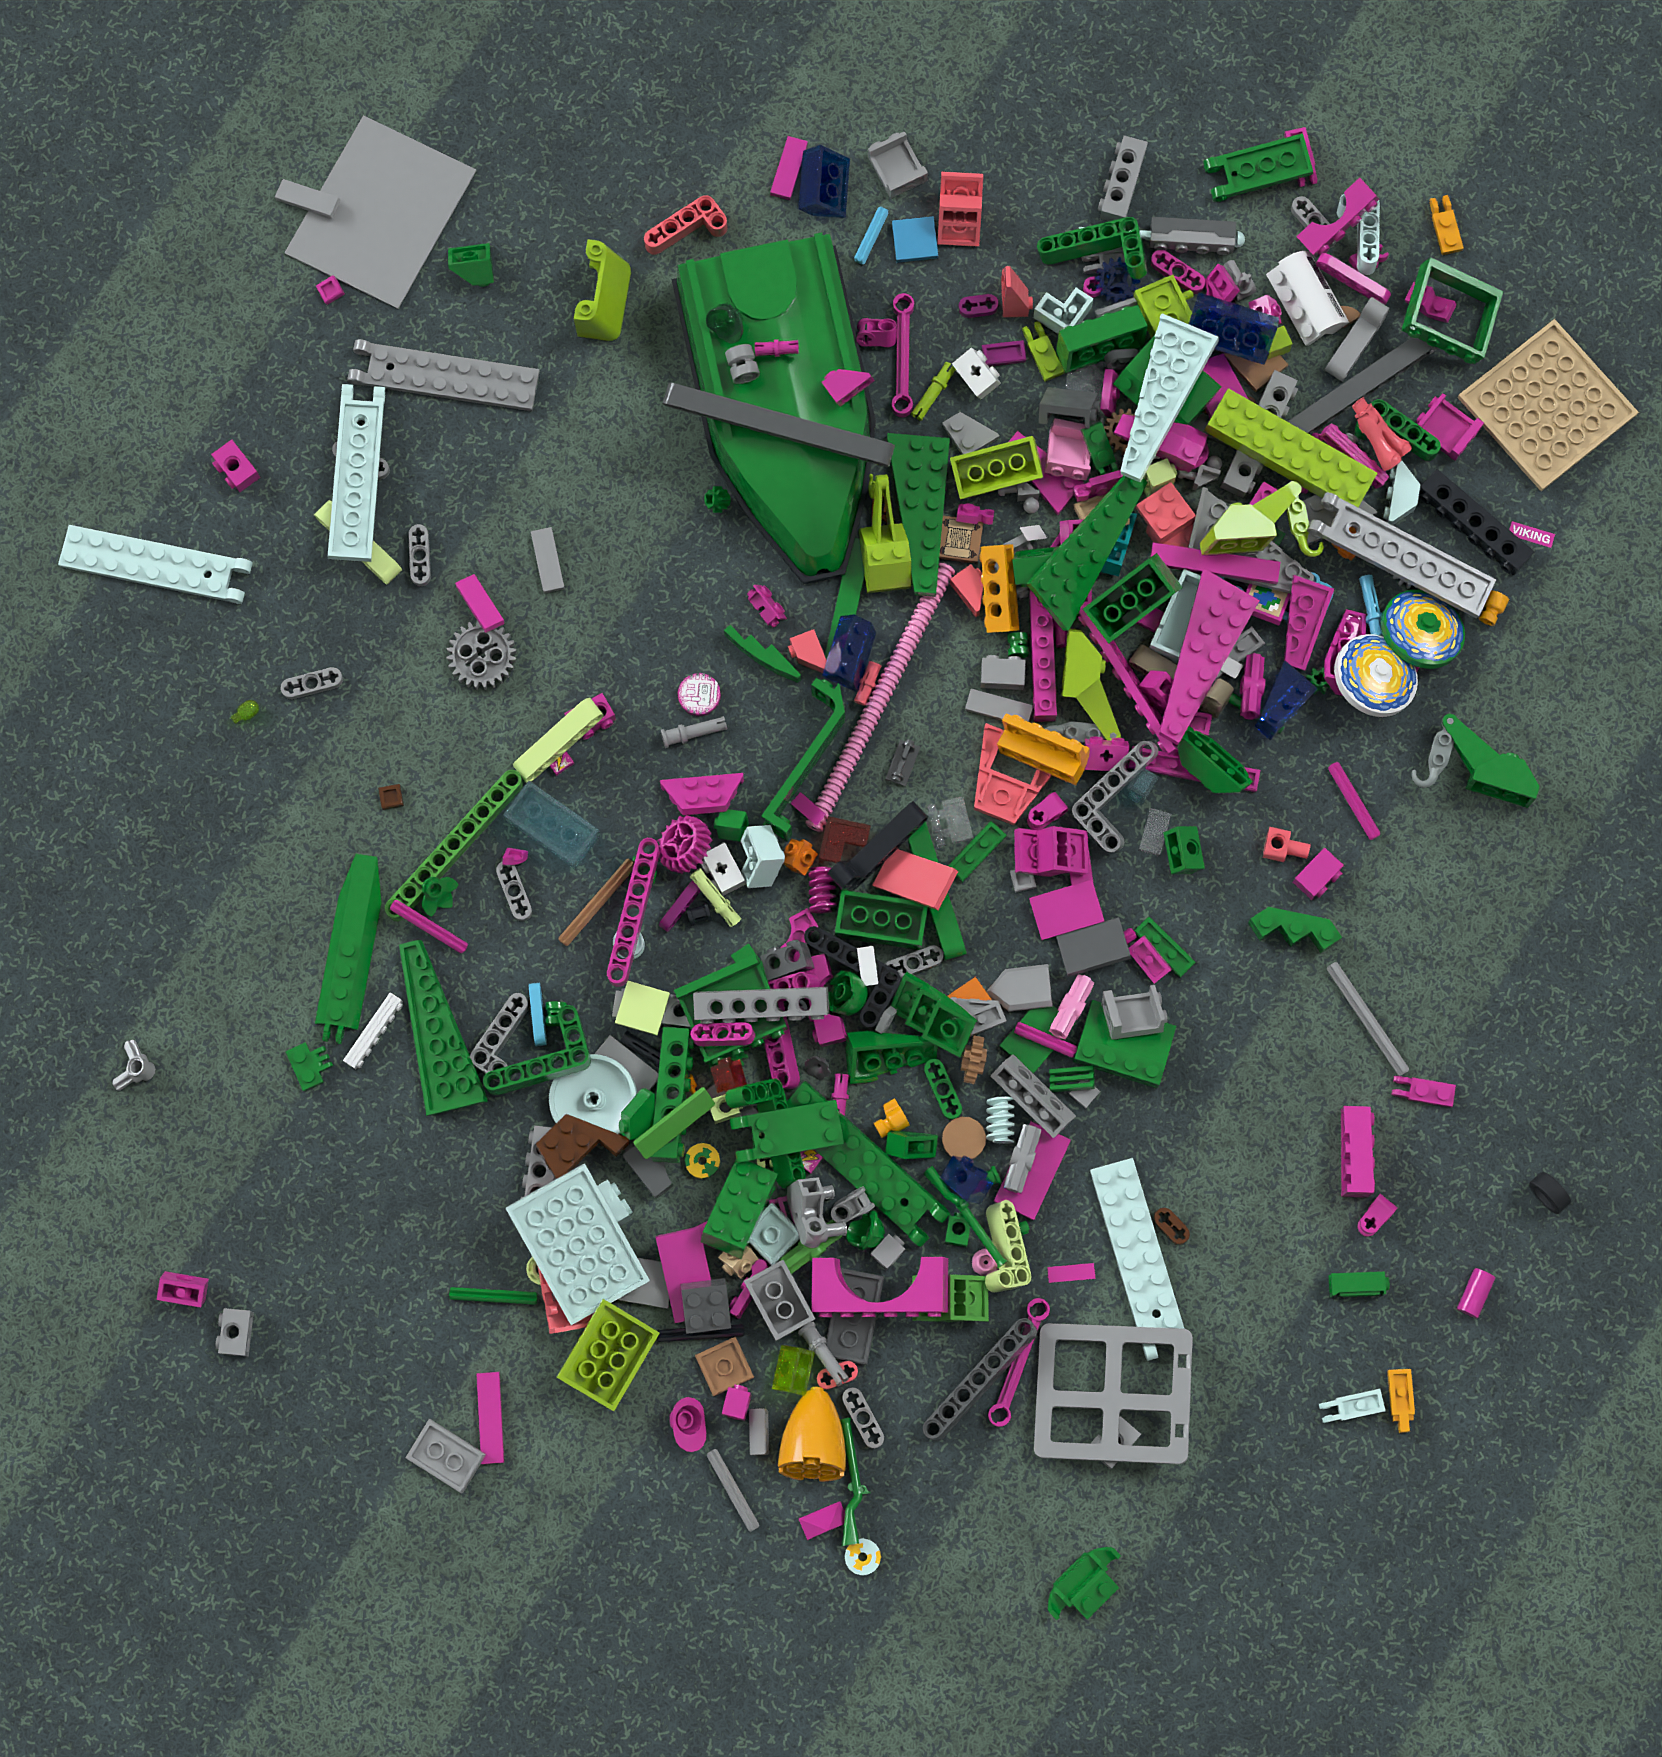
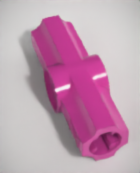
(1252, 686)

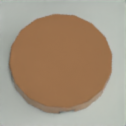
(964, 1138)

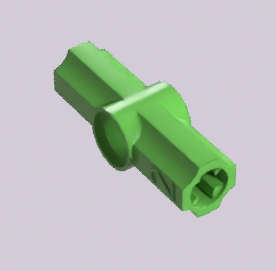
(801, 1254)

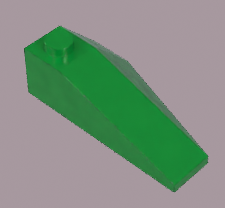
(877, 1053)

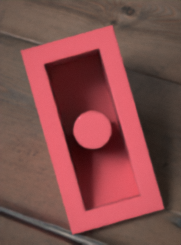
(969, 588)
(808, 651)

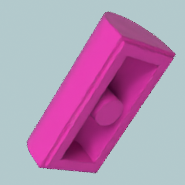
(1476, 1293)

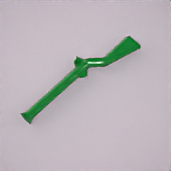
(932, 1175)
(850, 1533)

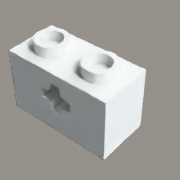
(966, 367)
(722, 857)

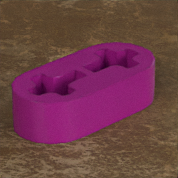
(978, 301)

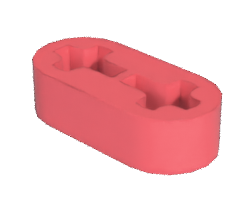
(820, 1375)

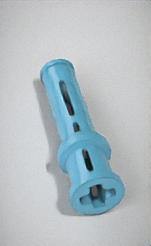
(1371, 602)

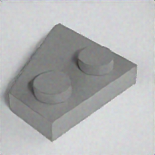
(968, 434)
(986, 1013)

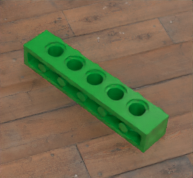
(672, 1039)

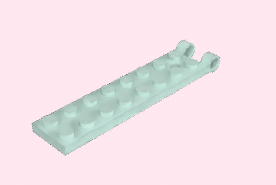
(356, 476)
(152, 563)
(1136, 1248)

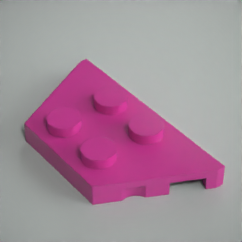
(703, 793)

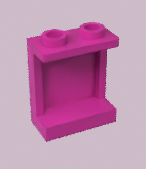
(1449, 426)

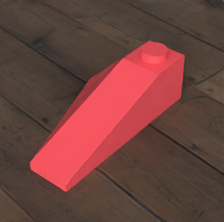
(1014, 295)

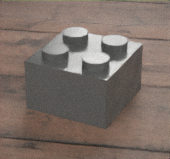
(705, 1305)

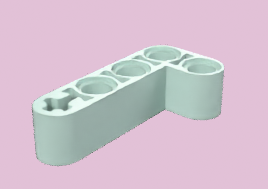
(1366, 233)

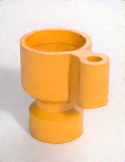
(1494, 605)
(894, 1120)

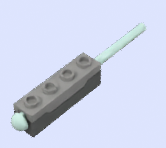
(1193, 235)

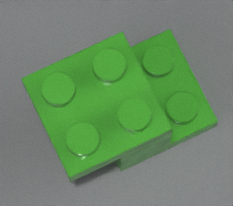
(965, 1300)

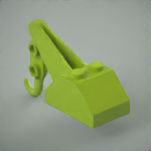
(1253, 526)
(884, 547)

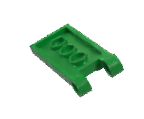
(1260, 166)
(790, 1130)

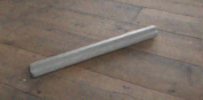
(1367, 1019)

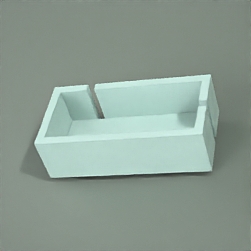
(1175, 620)

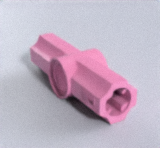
(1071, 1006)

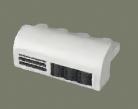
(1307, 297)

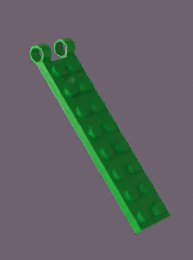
(870, 1167)

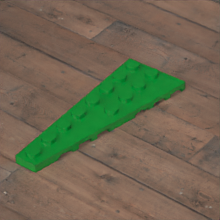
(442, 1056)

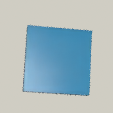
(915, 239)

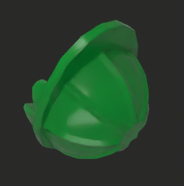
(866, 1232)

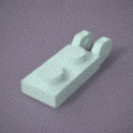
(1355, 1405)

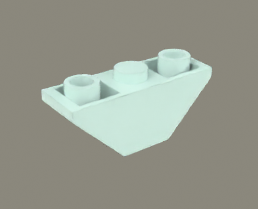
(1402, 494)

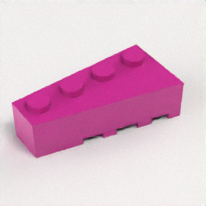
(1357, 1152)

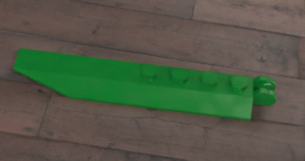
(350, 948)

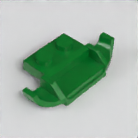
(1084, 1584)

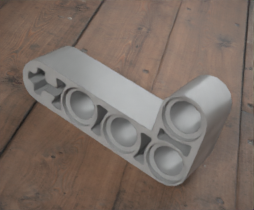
(1357, 339)
(503, 1033)

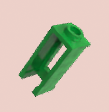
(1358, 1284)

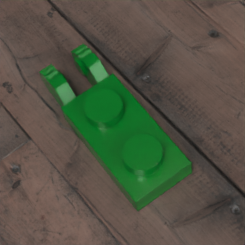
(1099, 448)

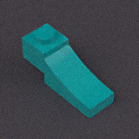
(1115, 560)

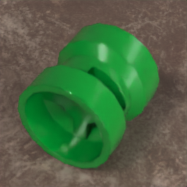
(1018, 644)
(552, 1013)

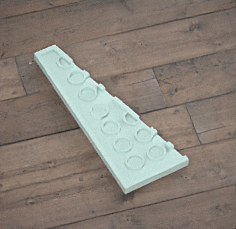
(1172, 371)

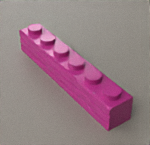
(1340, 442)

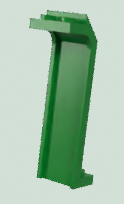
(831, 697)

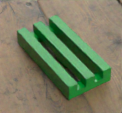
(1071, 1071)

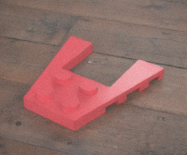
(998, 793)

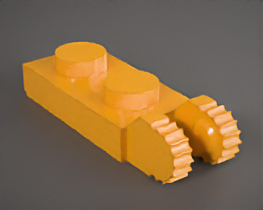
(1446, 227)

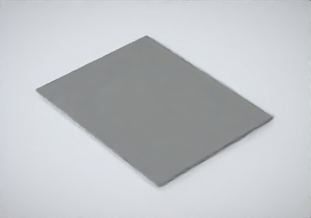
(389, 212)

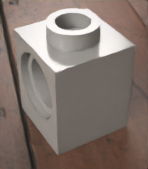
(888, 1251)

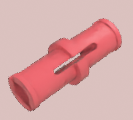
(867, 683)

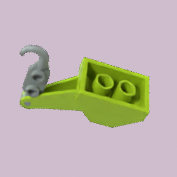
(1083, 682)

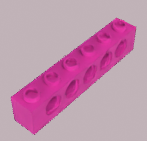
(1042, 661)

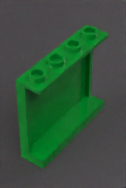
(742, 975)

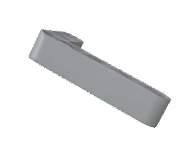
(1109, 792)

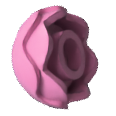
(978, 1263)

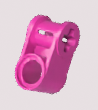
(879, 332)
(1049, 809)
(1377, 1213)

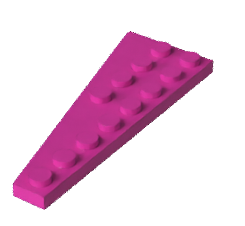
(1212, 631)

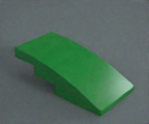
(933, 1014)

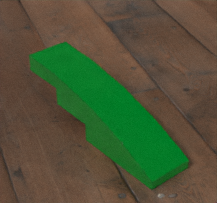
(768, 658)

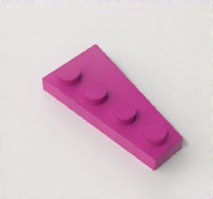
(1054, 489)
(1306, 614)

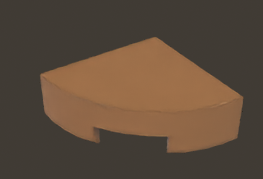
(1351, 314)

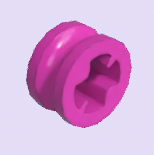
(1089, 292)

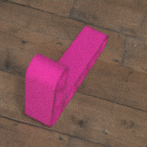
(784, 1043)

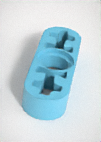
(537, 1014)

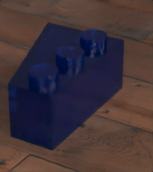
(1284, 700)

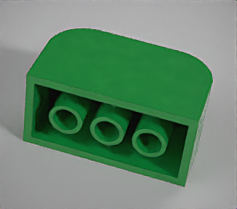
(1132, 598)

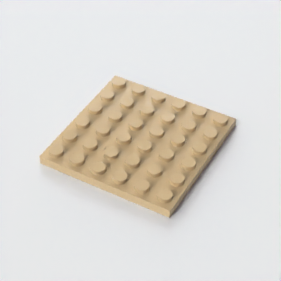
(1548, 405)

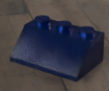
(824, 182)
(850, 651)

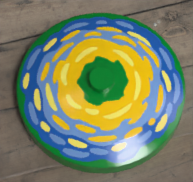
(1422, 629)

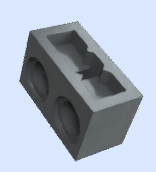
(786, 957)

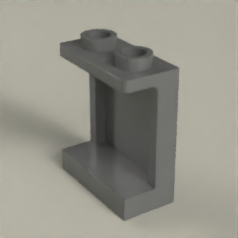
(1069, 403)

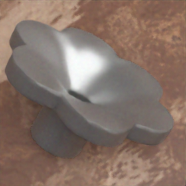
(818, 1067)

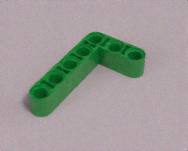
(1076, 244)
(547, 1061)
(769, 1097)

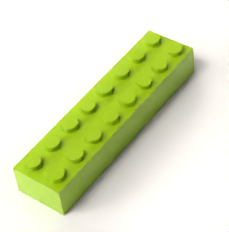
(1288, 449)

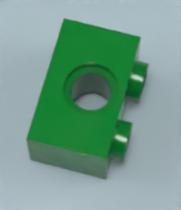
(1184, 850)

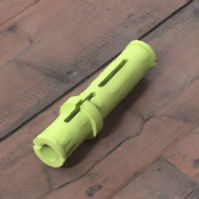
(718, 901)

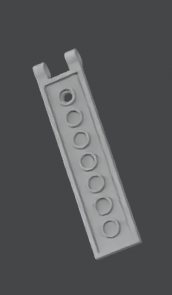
(446, 376)
(1404, 556)

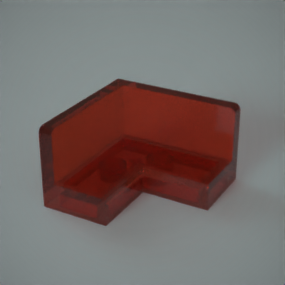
(837, 834)

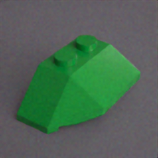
(1211, 763)

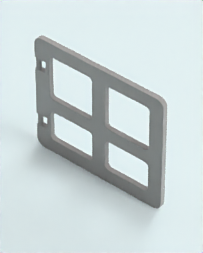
(1112, 1400)

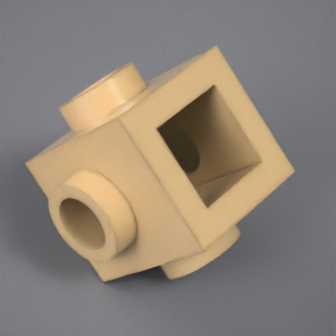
(737, 1266)

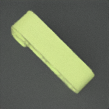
(1009, 1242)

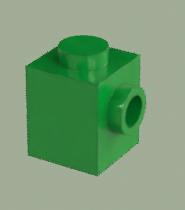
(731, 824)

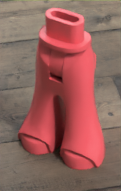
(1386, 444)

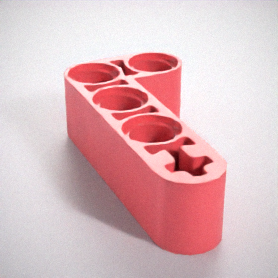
(684, 228)

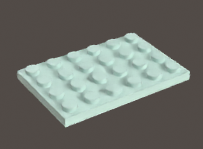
(577, 1243)

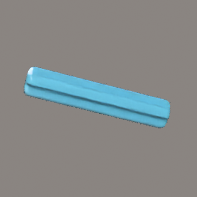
(871, 235)

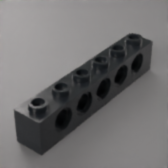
(1487, 523)

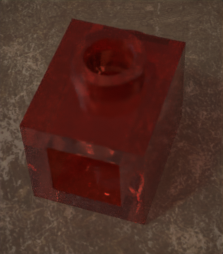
(728, 1075)

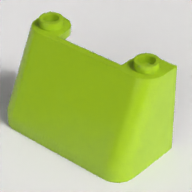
(604, 315)

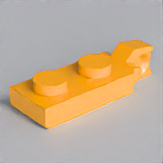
(1401, 1398)

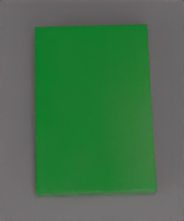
(1028, 1051)

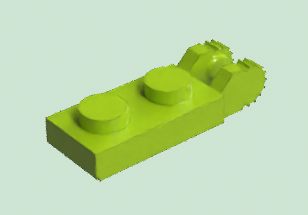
(1043, 353)

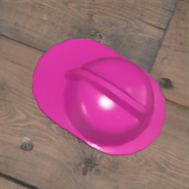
(688, 1424)

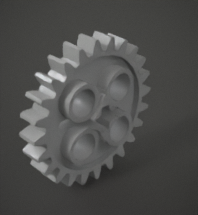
(493, 669)

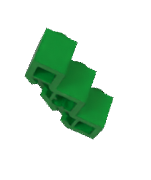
(1295, 927)

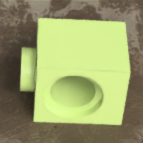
(720, 1116)

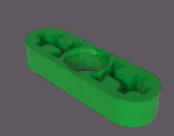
(930, 1076)

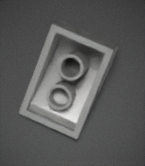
(779, 1300)

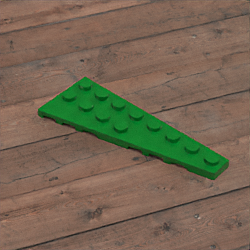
(920, 484)
(1074, 567)

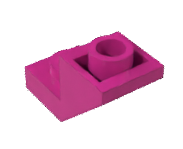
(1434, 306)

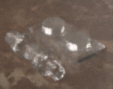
(956, 819)

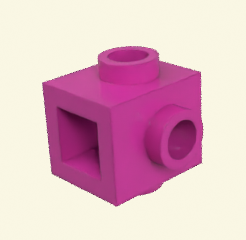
(1266, 305)

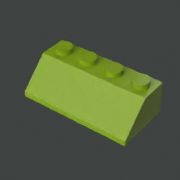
(997, 467)

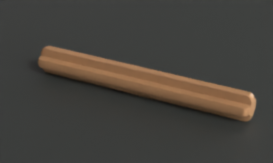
(596, 902)

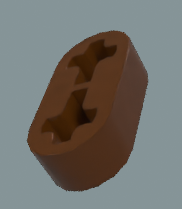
(1167, 1230)

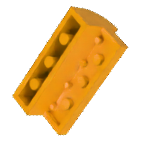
(1043, 749)

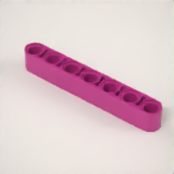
(633, 901)

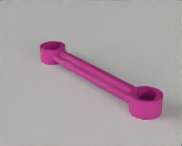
(902, 357)
(1016, 1368)

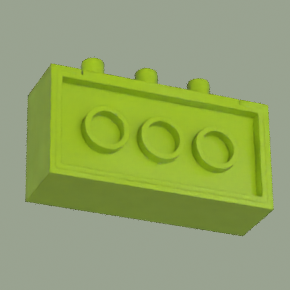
(1163, 298)

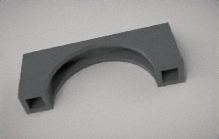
(654, 1173)

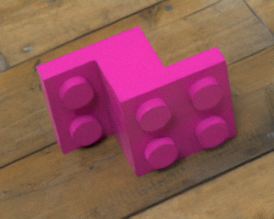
(1051, 851)

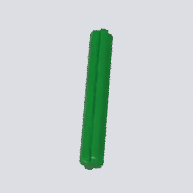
(489, 1295)

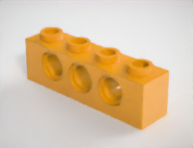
(1008, 594)

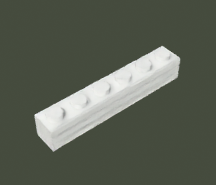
(373, 1030)

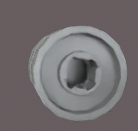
(742, 363)

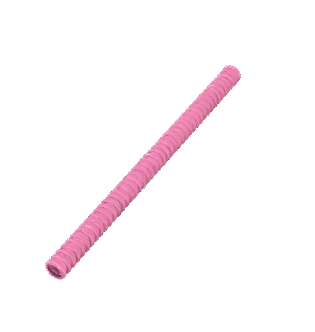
(880, 697)

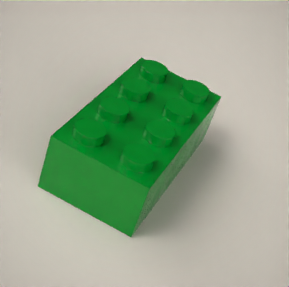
(1093, 339)
(880, 920)
(739, 1208)

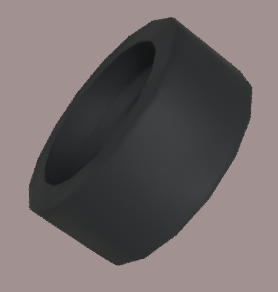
(1550, 1192)

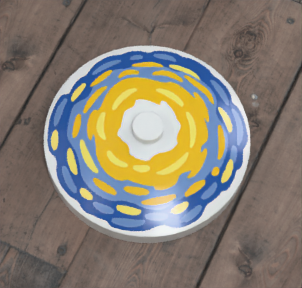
(1374, 676)

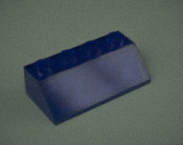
(1238, 328)

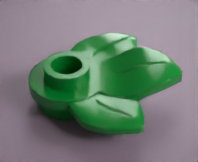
(439, 895)

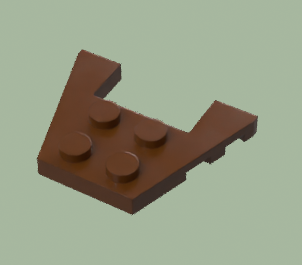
(572, 1140)

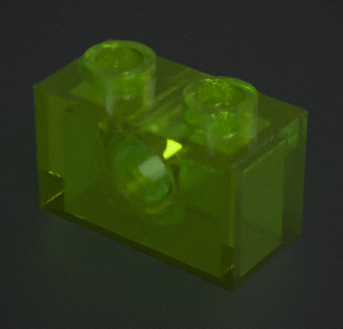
(793, 1370)

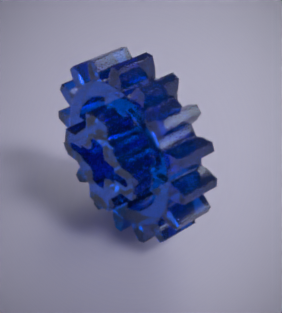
(1111, 274)

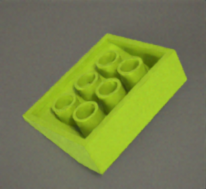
(608, 1355)

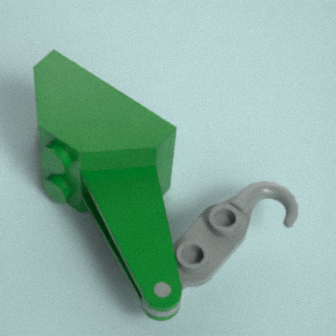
(1492, 774)

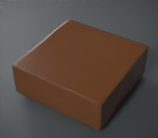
(391, 796)

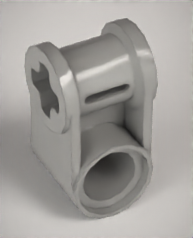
(855, 1203)

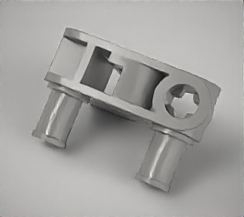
(806, 1206)

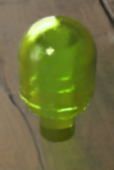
(246, 711)

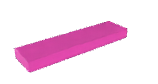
(490, 1417)

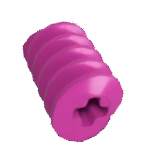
(821, 890)

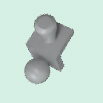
(1205, 473)
(1024, 493)

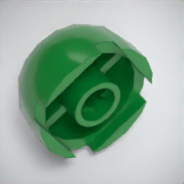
(847, 994)

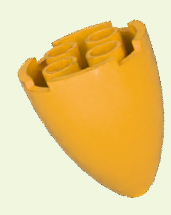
(813, 1440)

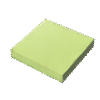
(642, 1008)

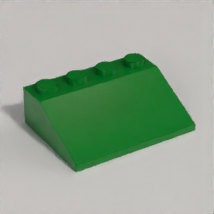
(1132, 379)
(1132, 1058)

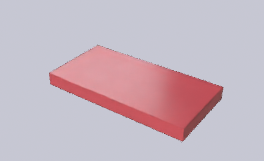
(915, 879)

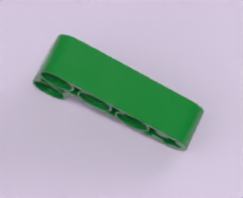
(1406, 426)

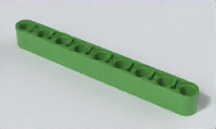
(457, 834)

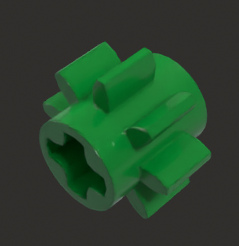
(717, 499)
(1318, 674)

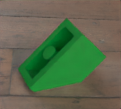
(638, 1115)
(911, 1145)

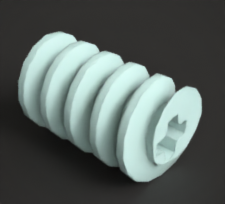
(999, 1120)

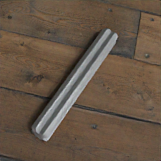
(732, 1490)

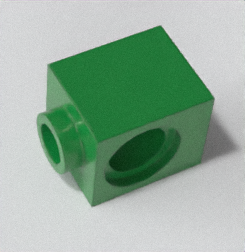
(953, 1239)

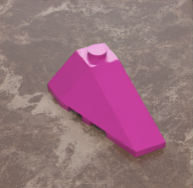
(1181, 445)
(1351, 626)

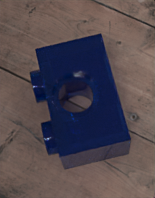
(967, 1179)

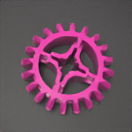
(688, 847)

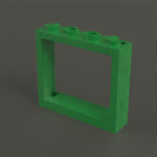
(1462, 283)

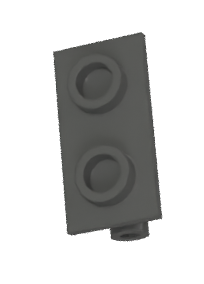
(903, 762)

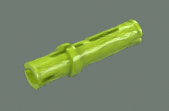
(938, 383)

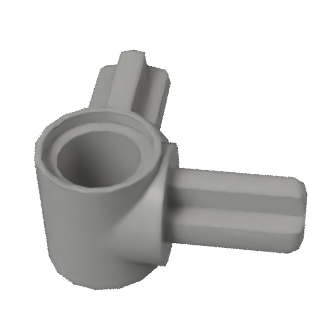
(1242, 280)
(133, 1071)

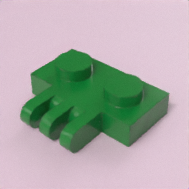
(308, 1065)

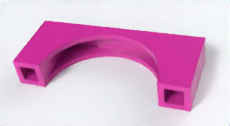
(925, 1295)

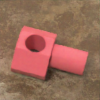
(1288, 846)

